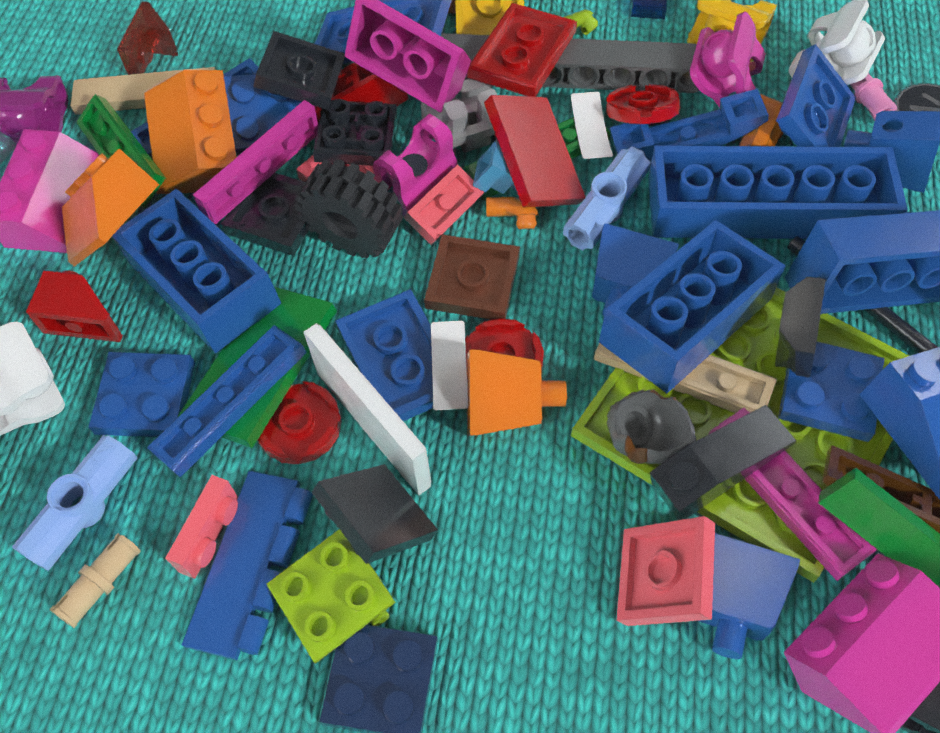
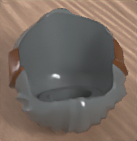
(649, 427)

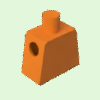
(507, 392)

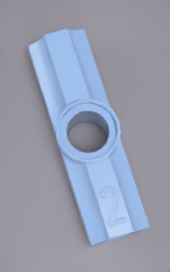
(607, 198)
(58, 522)

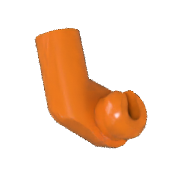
(512, 207)

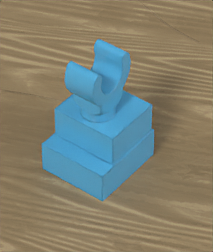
(493, 171)

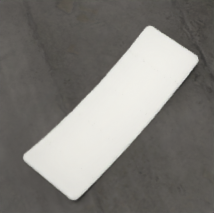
(590, 125)
(449, 365)

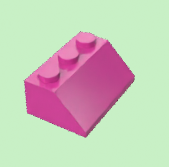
(406, 53)
(36, 187)
(873, 647)

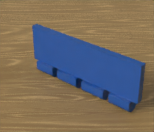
(240, 572)

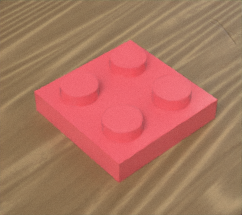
(667, 572)

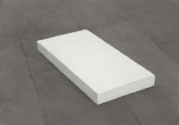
(369, 409)

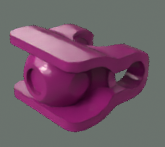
(32, 107)

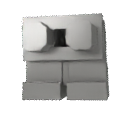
(467, 116)

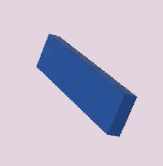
(226, 400)

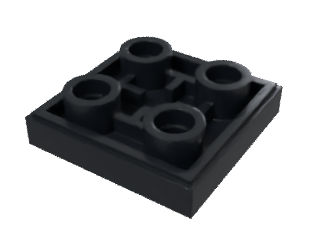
(355, 132)
(374, 512)

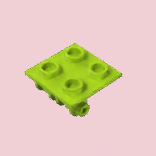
(330, 595)

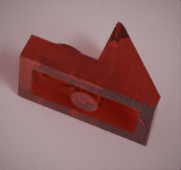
(143, 38)

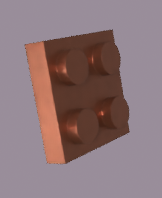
(472, 277)

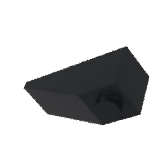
(719, 461)

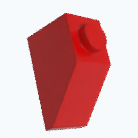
(69, 307)

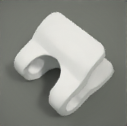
(848, 43)
(25, 381)

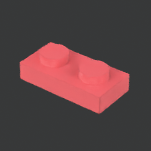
(443, 205)
(197, 538)

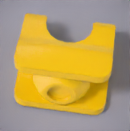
(723, 14)

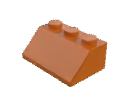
(189, 129)
(102, 203)

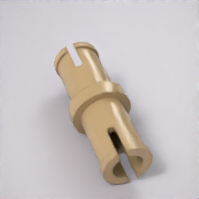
(95, 580)

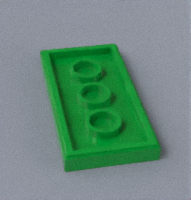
(293, 317)

